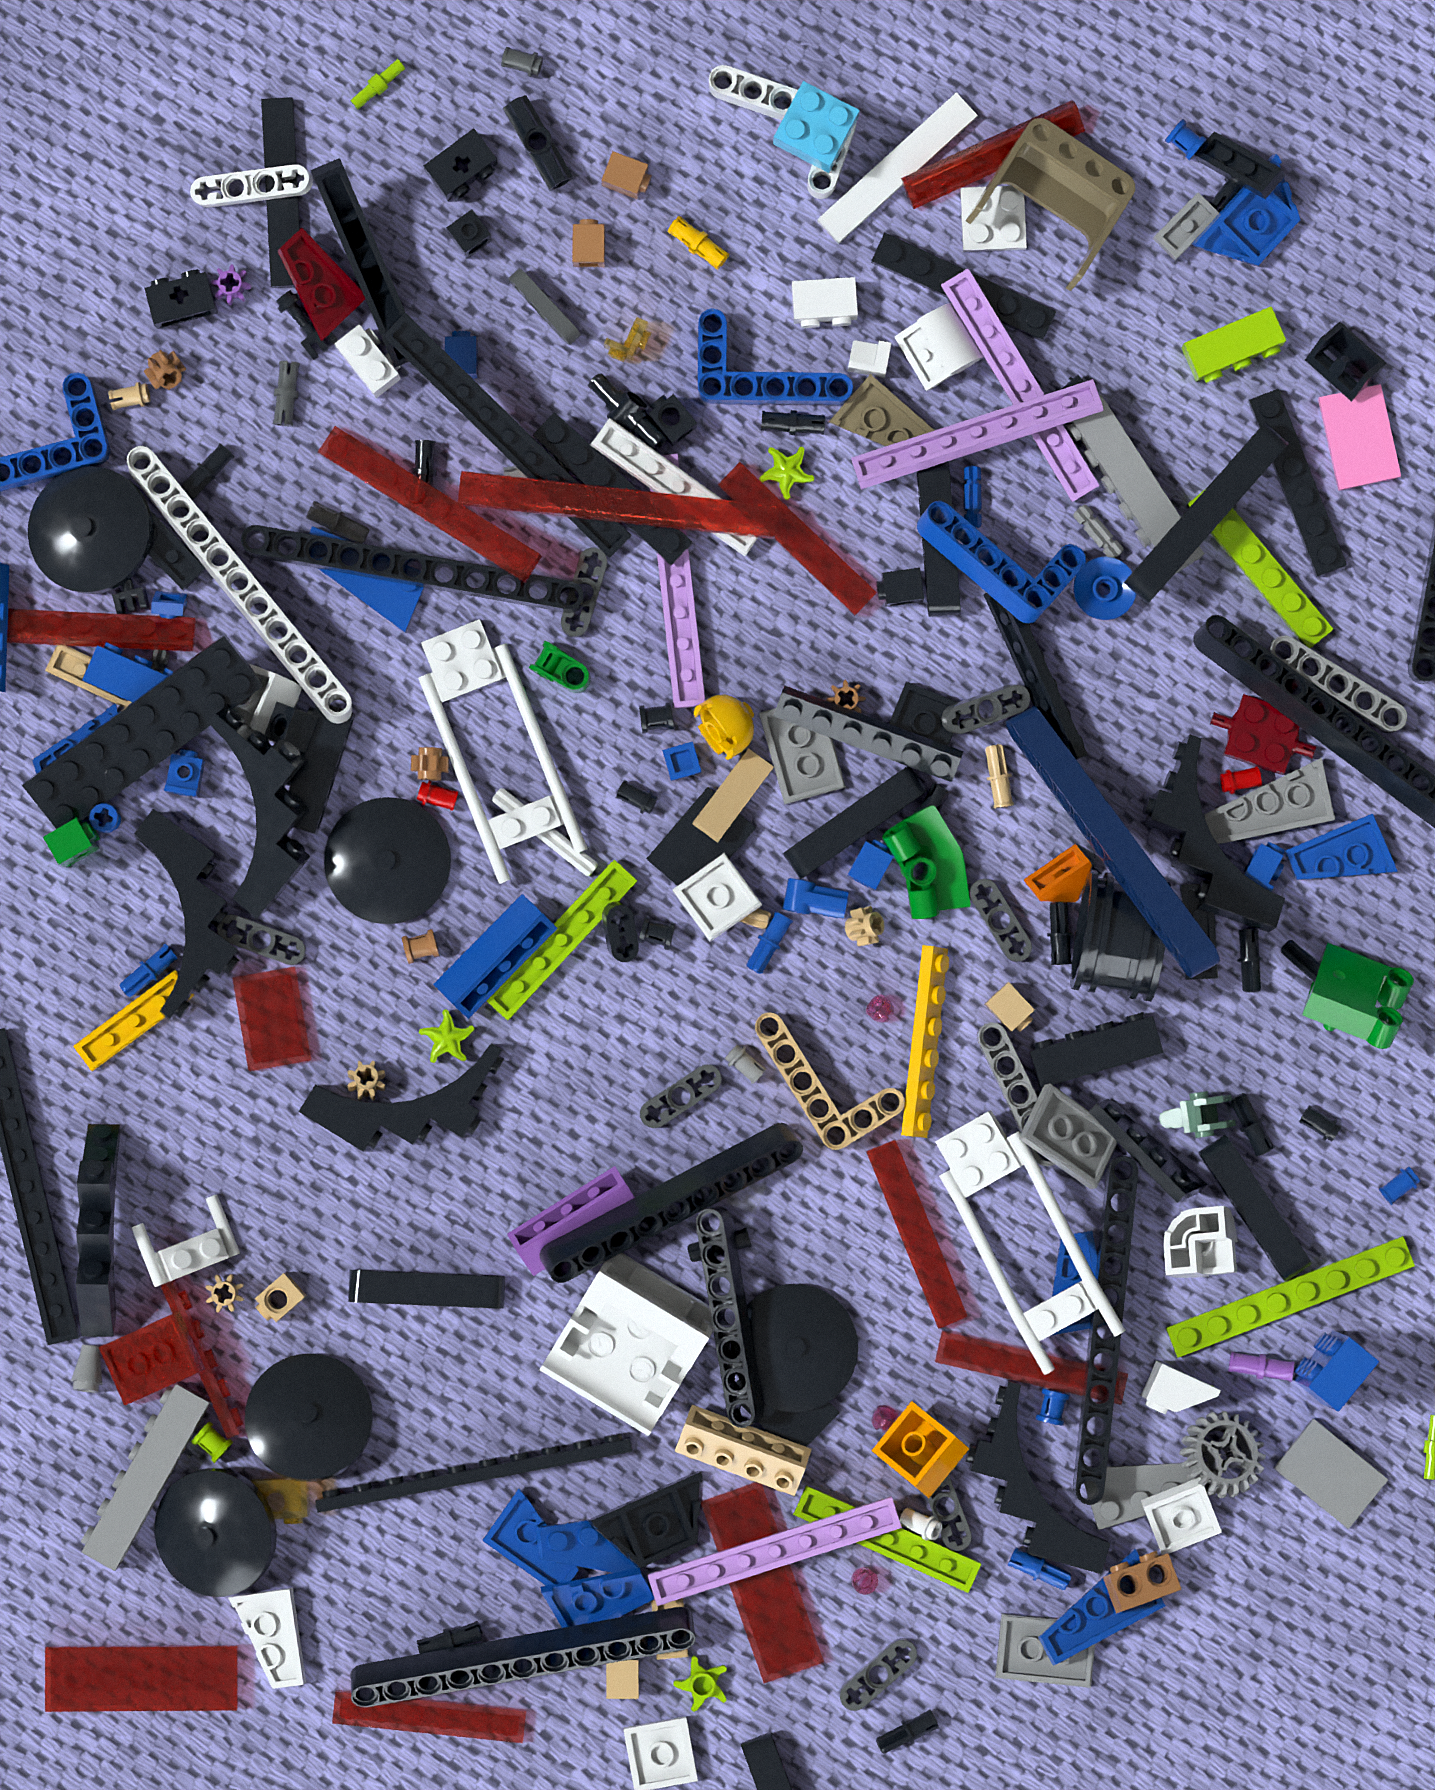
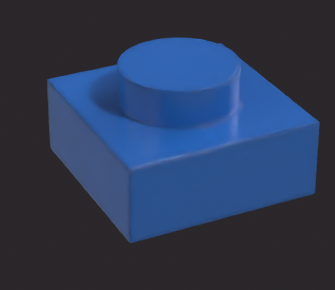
(169, 604)
(681, 761)

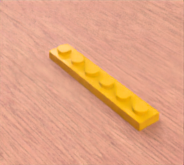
(924, 1043)

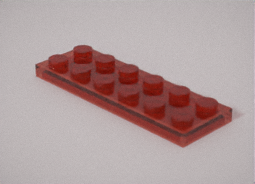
(769, 1600)
(141, 1678)

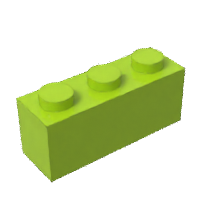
(1234, 345)

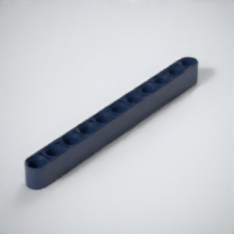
(1113, 842)

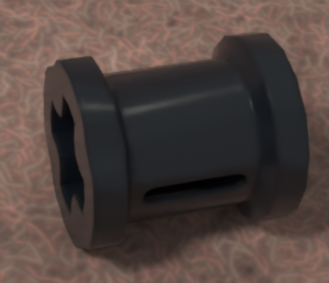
(656, 717)
(657, 932)

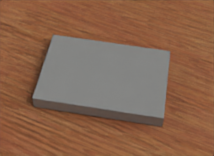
(801, 759)
(1068, 1136)
(1330, 1473)
(1024, 1658)

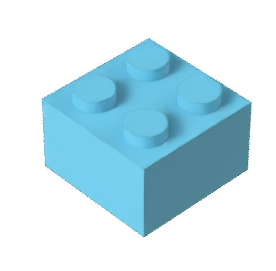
(816, 127)

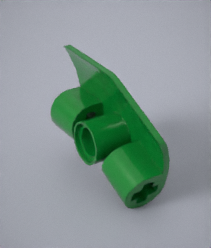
(943, 881)

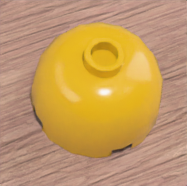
(726, 724)

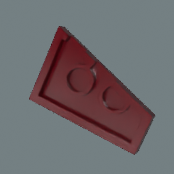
(320, 282)

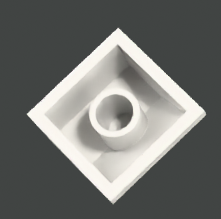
(260, 705)
(1175, 1390)

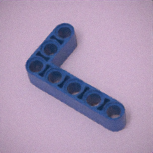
(758, 380)
(78, 446)
(999, 565)

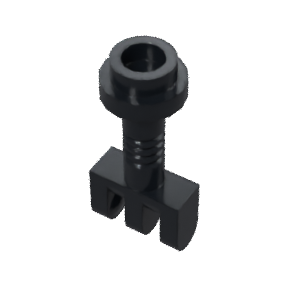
(289, 302)
(129, 596)

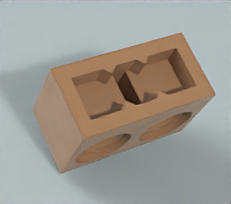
(1143, 1587)

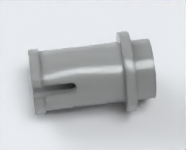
(745, 1063)

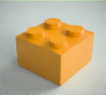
(920, 1449)

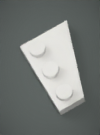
(274, 1632)

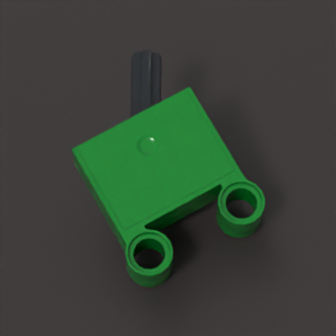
(1347, 991)

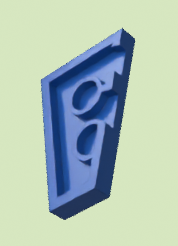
(1346, 851)
(1067, 1274)
(516, 1539)
(597, 1597)

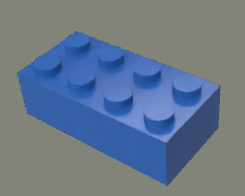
(1334, 1369)

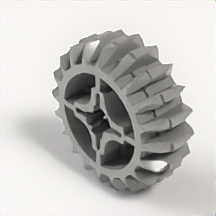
(1245, 1460)

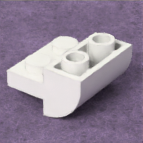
(938, 346)

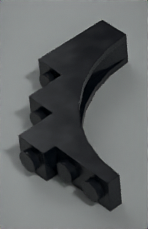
(360, 249)
(277, 810)
(1179, 812)
(204, 950)
(450, 1107)
(96, 1231)
(1001, 1458)

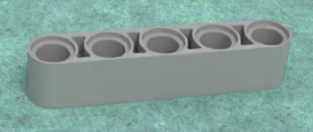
(1352, 688)
(1007, 1082)

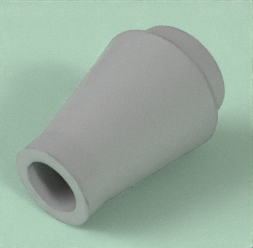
(88, 1372)

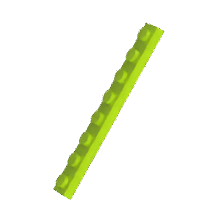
(1290, 1296)

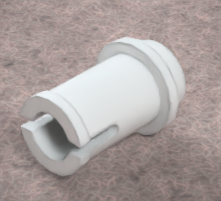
(921, 1524)

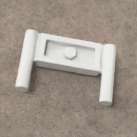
(189, 1254)

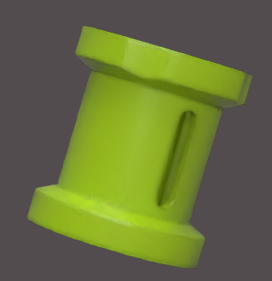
(212, 1442)

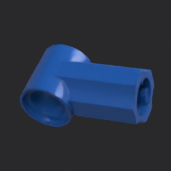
(808, 898)

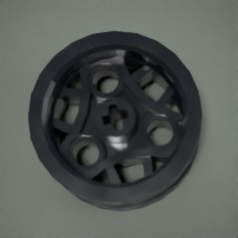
(1114, 942)

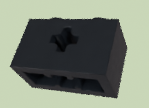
(469, 150)
(168, 312)

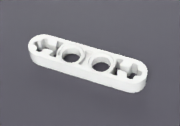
(251, 186)

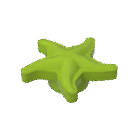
(786, 471)
(447, 1038)
(702, 1683)

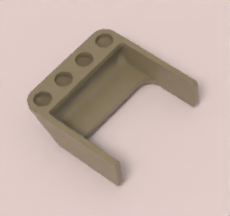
(1065, 181)

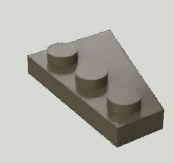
(879, 415)

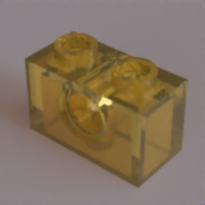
(295, 1496)

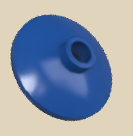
(1109, 572)

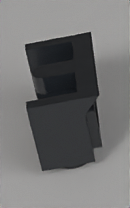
(1350, 354)

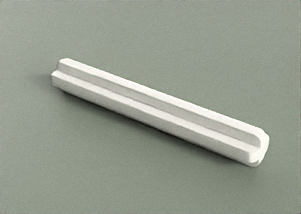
(551, 837)

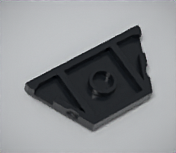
(654, 1522)

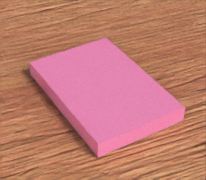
(1359, 438)

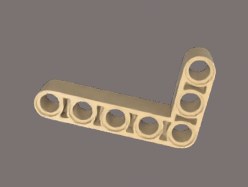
(816, 1091)

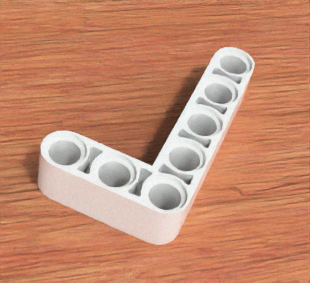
(765, 105)

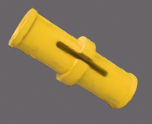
(698, 242)

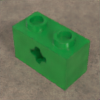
(72, 842)

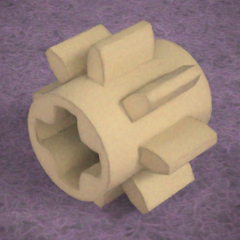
(864, 926)
(371, 1086)
(217, 1296)

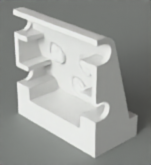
(630, 1342)

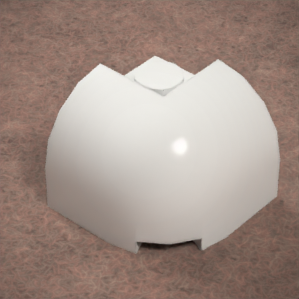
(1201, 1243)

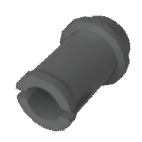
(522, 61)

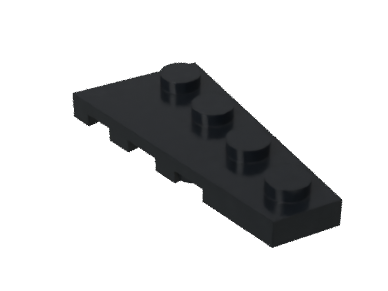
(1155, 1159)

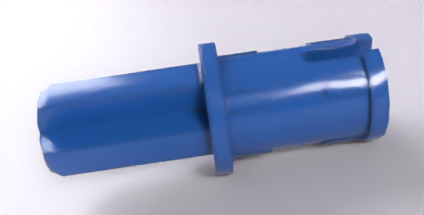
(768, 943)
(148, 971)
(1039, 1569)

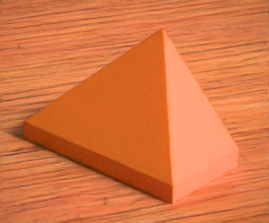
(1061, 877)

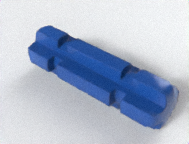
(972, 495)

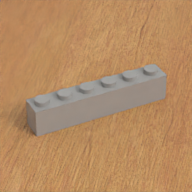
(1127, 477)
(146, 1475)

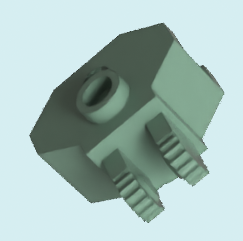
(1197, 1115)

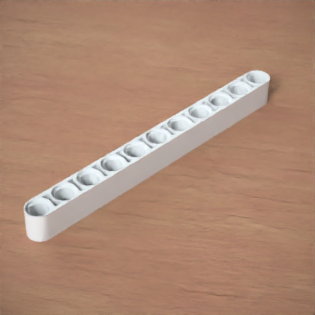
(234, 570)

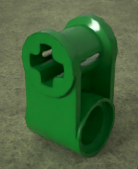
(559, 667)

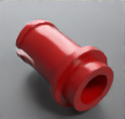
(1240, 779)
(437, 795)

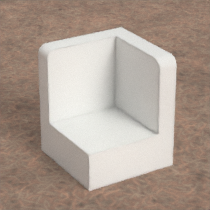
(869, 358)

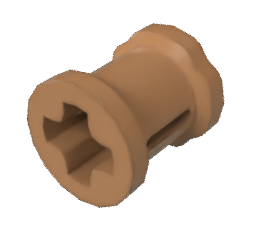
(420, 946)

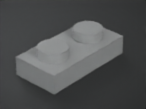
(1185, 226)

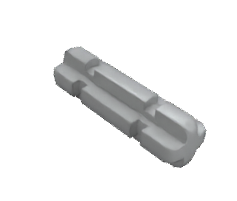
(1098, 531)

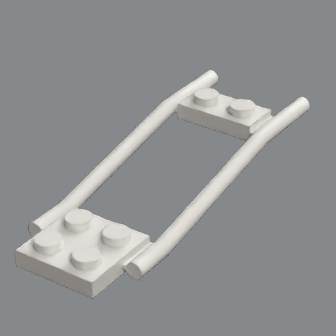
(463, 663)
(979, 1156)

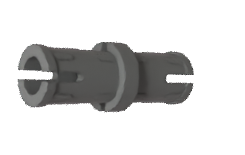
(286, 393)

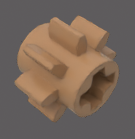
(164, 370)
(845, 690)
(429, 763)

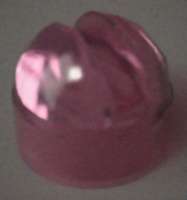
(880, 1008)
(884, 1418)
(868, 1584)

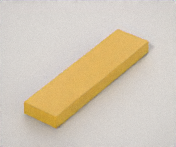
(126, 1024)

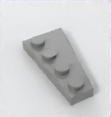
(1282, 805)
(1129, 1485)

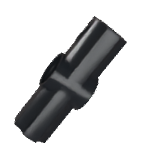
(546, 160)

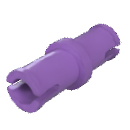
(1261, 1366)

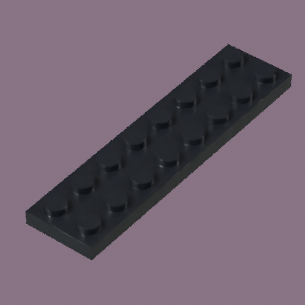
(143, 733)

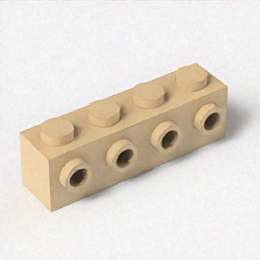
(743, 1450)

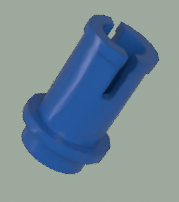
(1400, 1185)

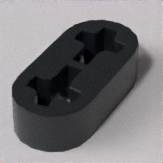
(627, 931)

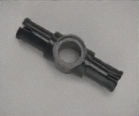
(627, 411)

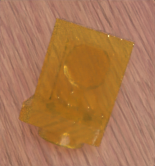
(637, 338)

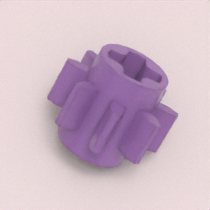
(224, 278)

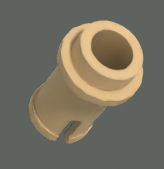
(131, 396)

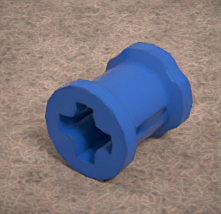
(1185, 139)
(101, 809)
(1052, 1407)

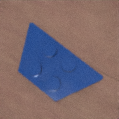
(1250, 224)

